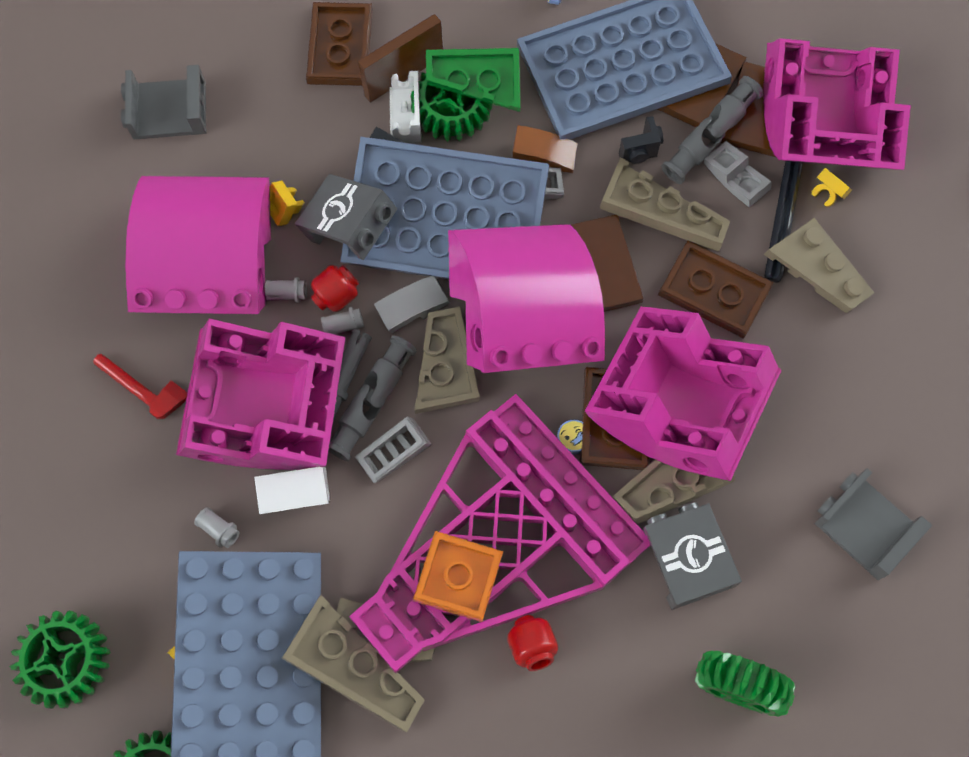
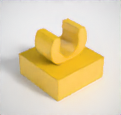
(833, 185)
(283, 203)

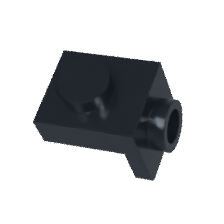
(642, 146)

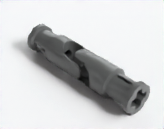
(724, 116)
(373, 393)

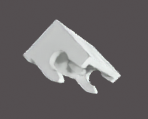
(403, 122)
(292, 490)

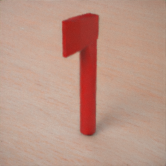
(159, 405)

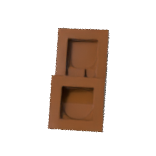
(544, 147)

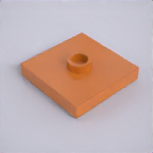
(458, 576)

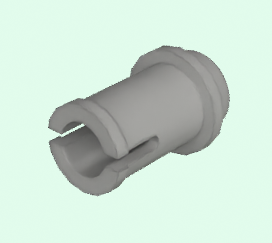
(286, 290)
(343, 321)
(223, 532)

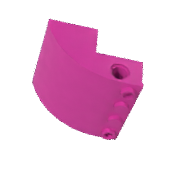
(834, 105)
(197, 245)
(527, 297)
(684, 393)
(261, 396)

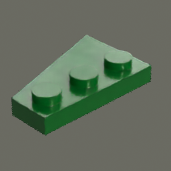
(477, 73)

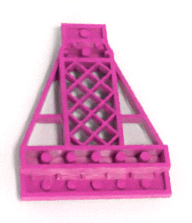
(552, 488)

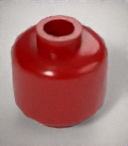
(334, 288)
(532, 643)

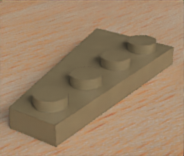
(646, 202)
(345, 662)

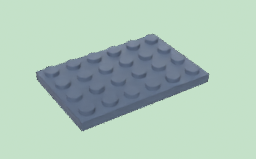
(622, 63)
(442, 193)
(229, 647)

